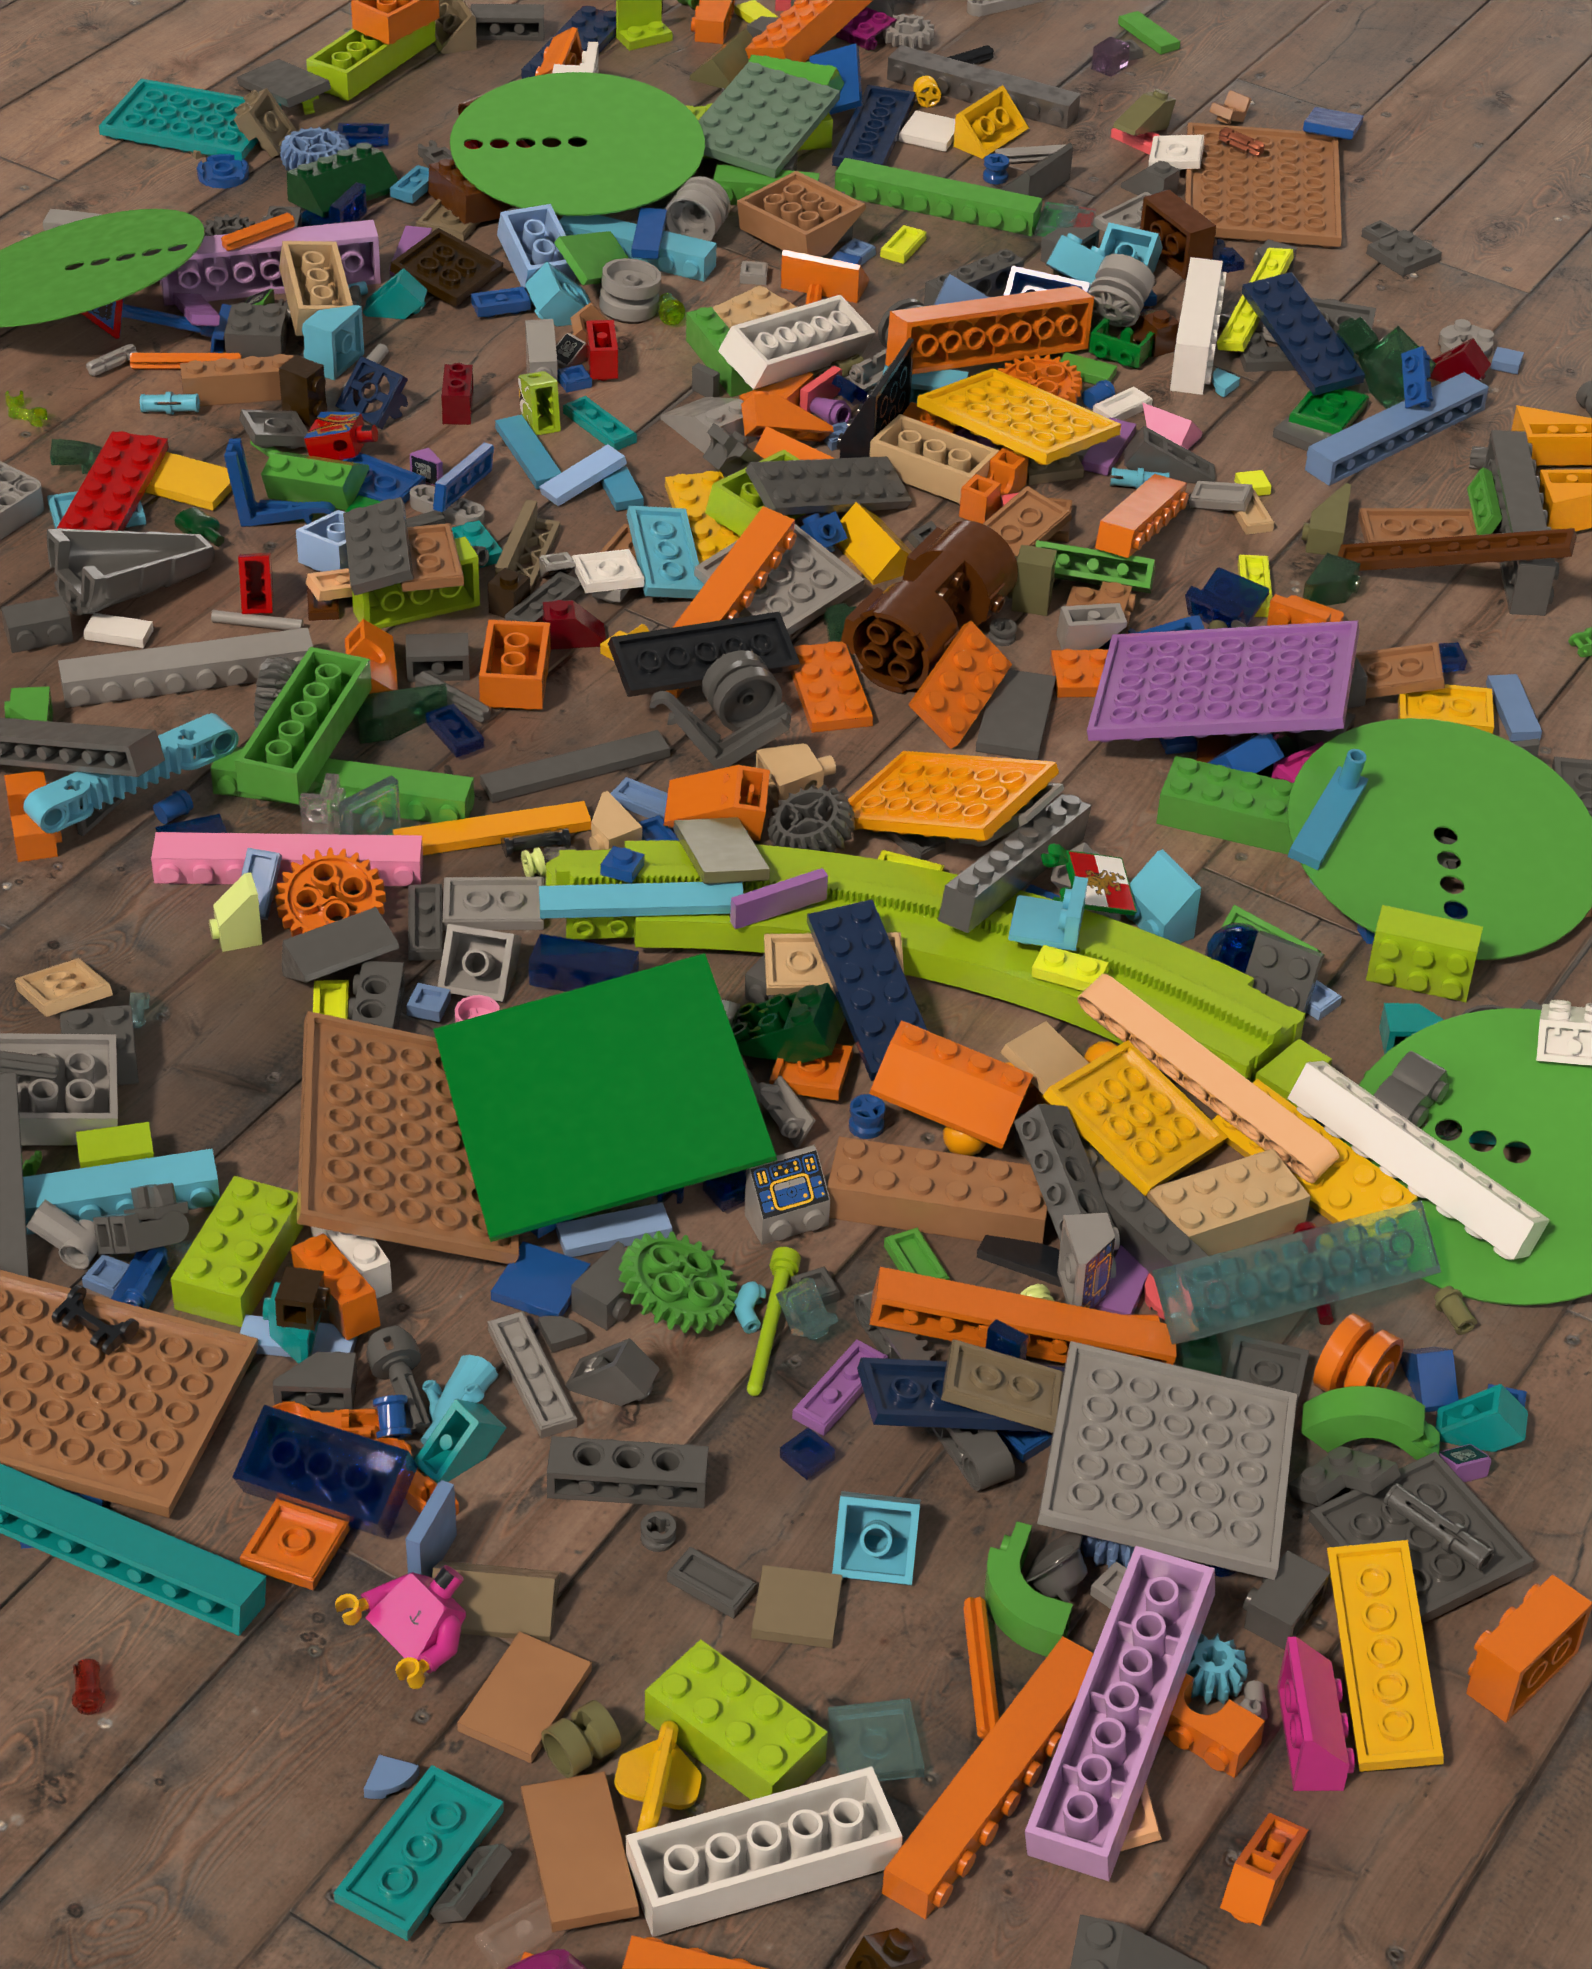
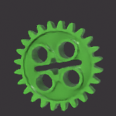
(678, 1282)

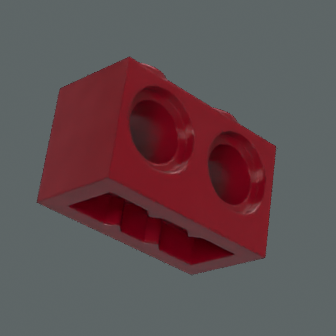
(457, 394)

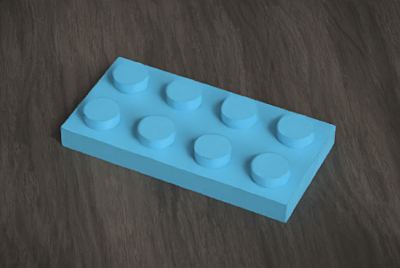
(664, 551)

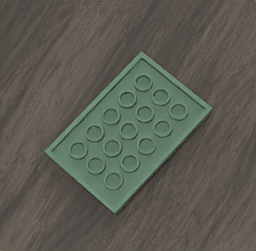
(764, 118)

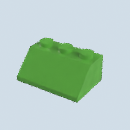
(312, 479)

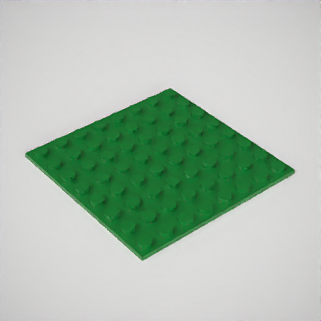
(601, 1097)

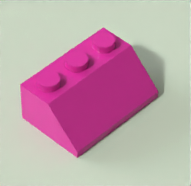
(1313, 1720)

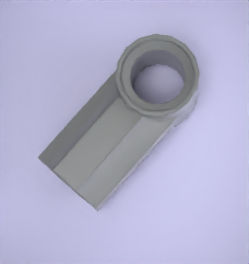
(72, 1237)

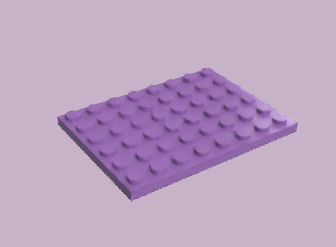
(1225, 681)

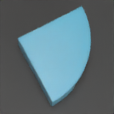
(1224, 382)

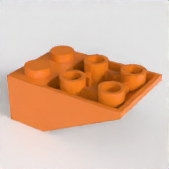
(721, 794)

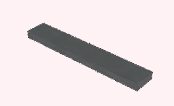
(574, 766)
(12, 1198)

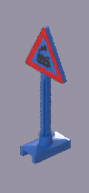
(110, 320)

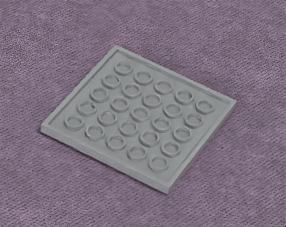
(1170, 1460)

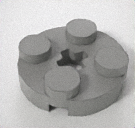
(1463, 331)

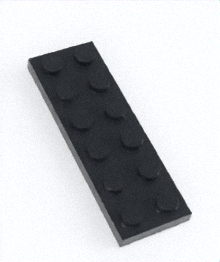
(682, 654)

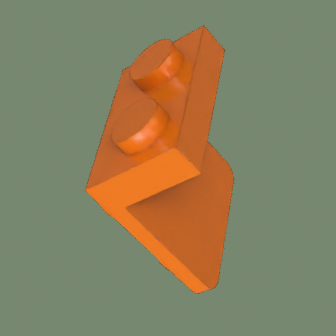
(1300, 611)

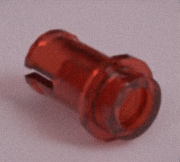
(88, 1693)

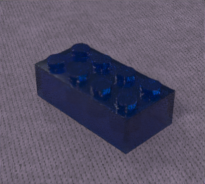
(326, 1470)

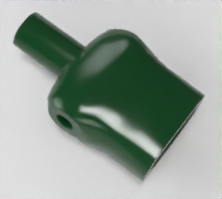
(197, 522)

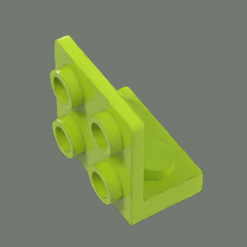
(641, 24)

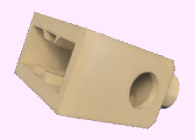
(793, 768)

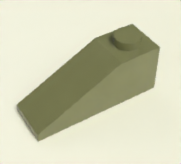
(1147, 114)
(1328, 523)

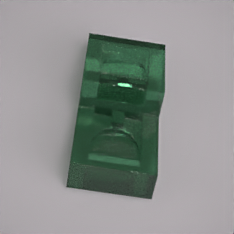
(74, 453)

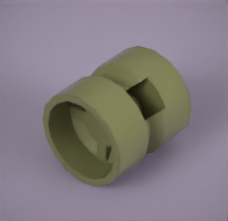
(587, 1736)

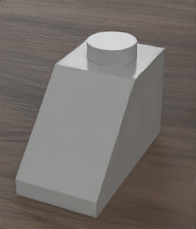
(541, 347)
(1089, 625)

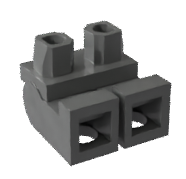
(151, 1223)

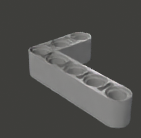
(19, 499)

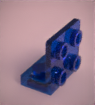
(347, 208)
(1226, 598)

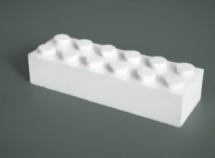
(1198, 326)
(795, 341)
(762, 1850)

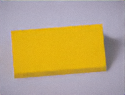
(988, 124)
(872, 546)

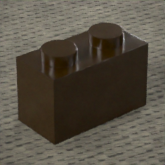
(303, 388)

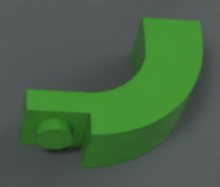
(1369, 1413)
(1016, 1608)

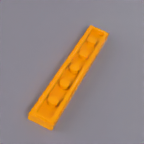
(491, 828)

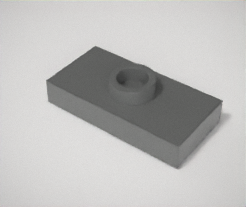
(470, 1883)

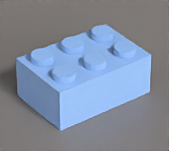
(529, 241)

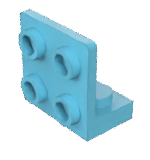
(1050, 921)

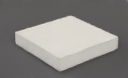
(928, 131)
(1178, 150)
(608, 571)

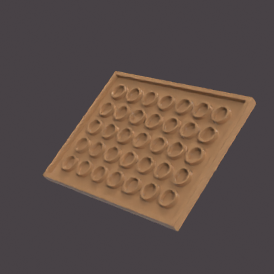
(1279, 196)
(385, 1142)
(115, 1422)

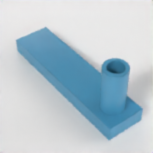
(1330, 812)

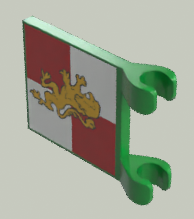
(1107, 879)

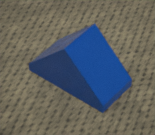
(1431, 1376)

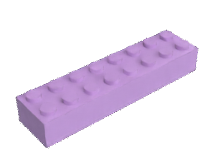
(255, 267)
(1120, 1713)

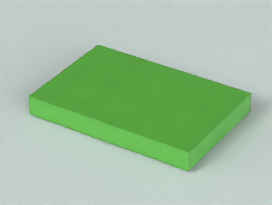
(589, 254)

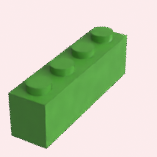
(815, 73)
(741, 182)
(705, 335)
(1097, 566)

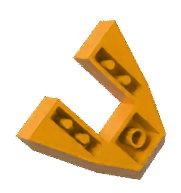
(1561, 441)

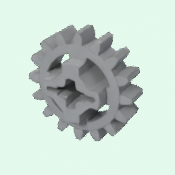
(909, 31)

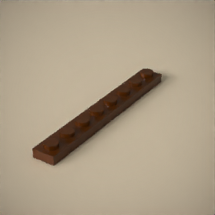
(1461, 549)

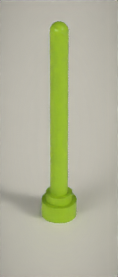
(783, 1264)

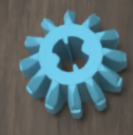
(1217, 1669)

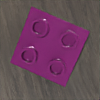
(865, 27)

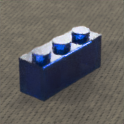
(573, 964)

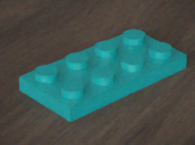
(418, 1852)

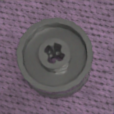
(740, 688)

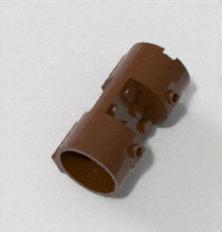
(946, 583)

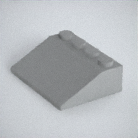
(79, 1096)

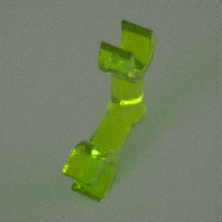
(34, 415)

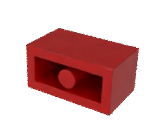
(602, 349)

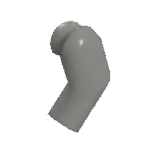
(1255, 1699)

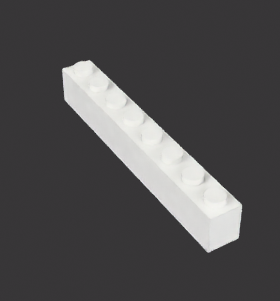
(1418, 1160)

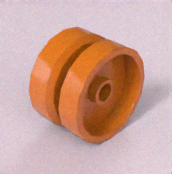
(1358, 1356)

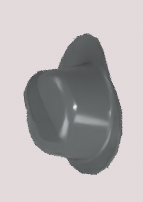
(1059, 1568)

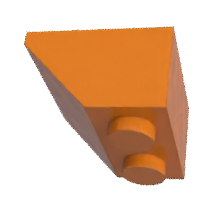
(563, 50)

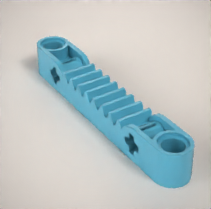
(58, 807)

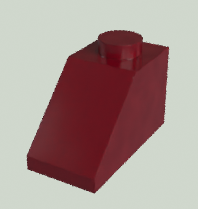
(1462, 358)
(572, 625)

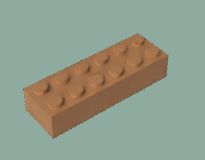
(935, 1192)

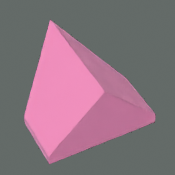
(1171, 426)

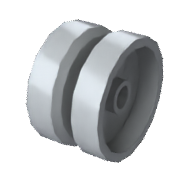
(630, 290)

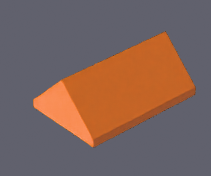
(834, 276)

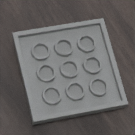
(800, 586)

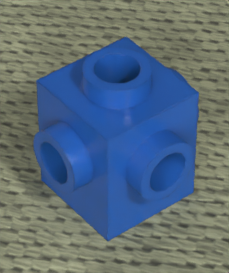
(825, 530)

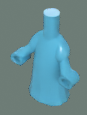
(466, 1383)

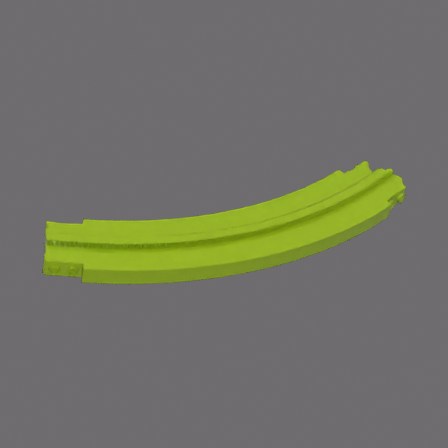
(1184, 986)

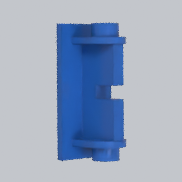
(1415, 374)
(143, 1278)

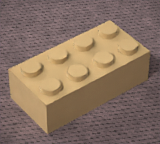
(312, 279)
(931, 456)
(1235, 1202)

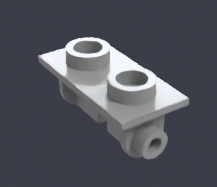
(868, 372)
(786, 1110)

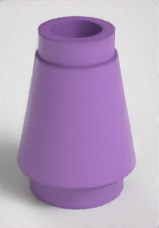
(831, 410)

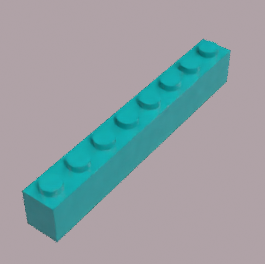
(129, 1552)

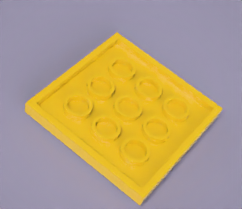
(1136, 1117)

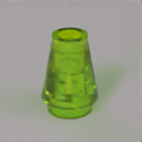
(670, 309)

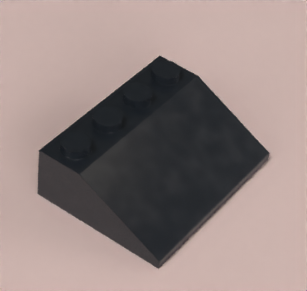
(882, 405)

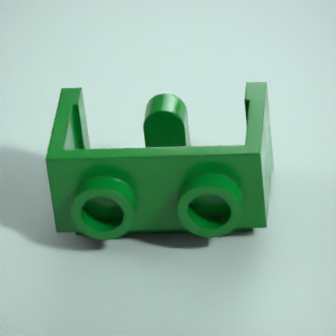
(1122, 349)

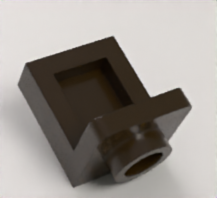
(886, 1951)

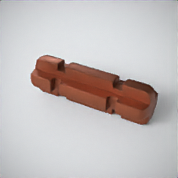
(1241, 141)

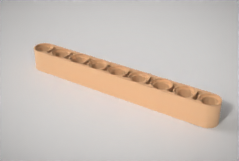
(1208, 1078)

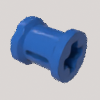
(392, 1416)

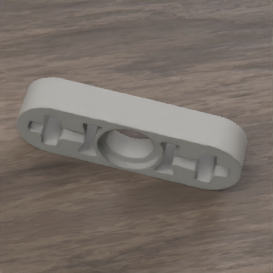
(460, 512)

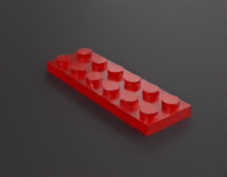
(115, 482)

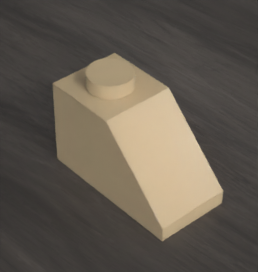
(612, 825)

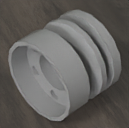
(698, 209)
(1121, 289)

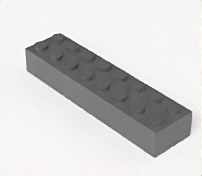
(1521, 505)

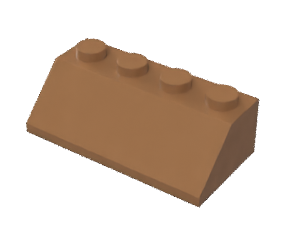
(234, 379)

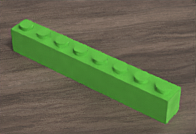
(939, 196)
(421, 793)

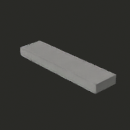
(532, 1374)

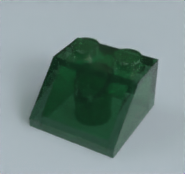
(1384, 367)

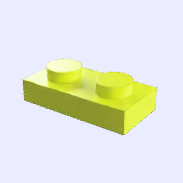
(1067, 968)

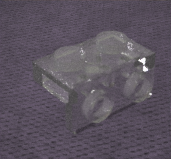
(321, 810)

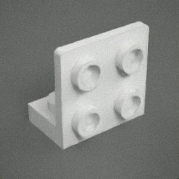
(1565, 1033)

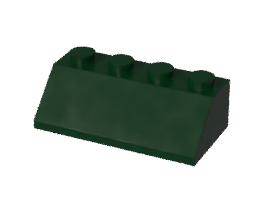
(324, 181)

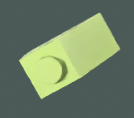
(237, 916)

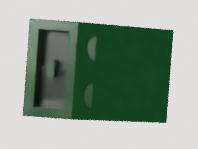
(790, 1026)

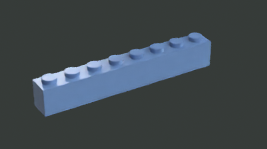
(1395, 430)

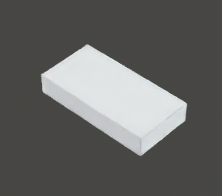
(1123, 404)
(118, 630)

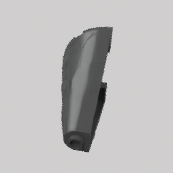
(115, 566)

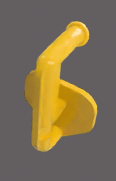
(658, 1776)

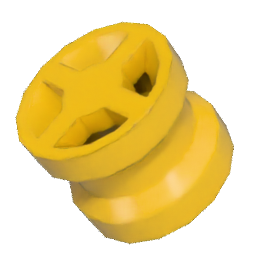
(931, 96)

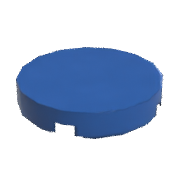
(222, 171)

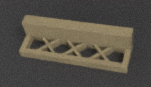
(523, 537)

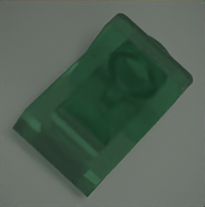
(835, 619)

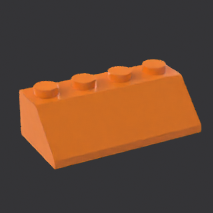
(951, 1084)

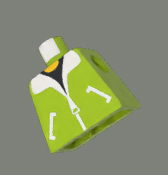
(540, 395)

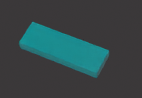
(599, 423)

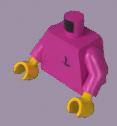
(414, 1618)

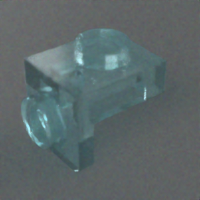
(805, 1310)

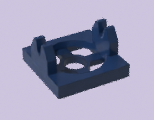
(355, 390)

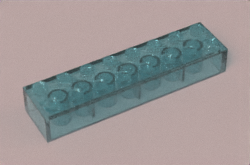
(1296, 1272)

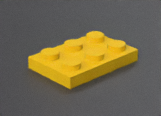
(1453, 703)

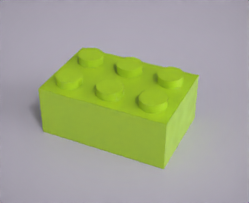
(1424, 953)

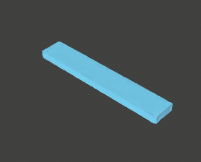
(636, 899)

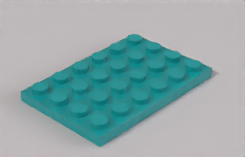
(179, 119)

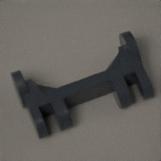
(546, 838)
(105, 1336)

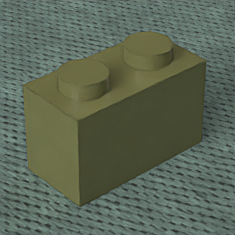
(1034, 581)

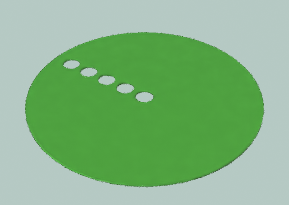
(635, 150)
(40, 288)
(1514, 818)
(1516, 1099)

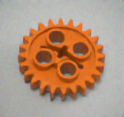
(1048, 375)
(328, 896)

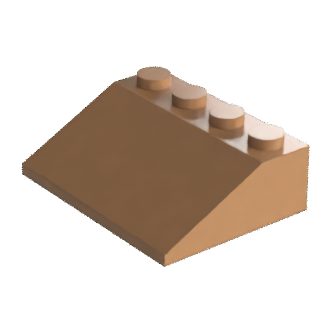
(799, 214)

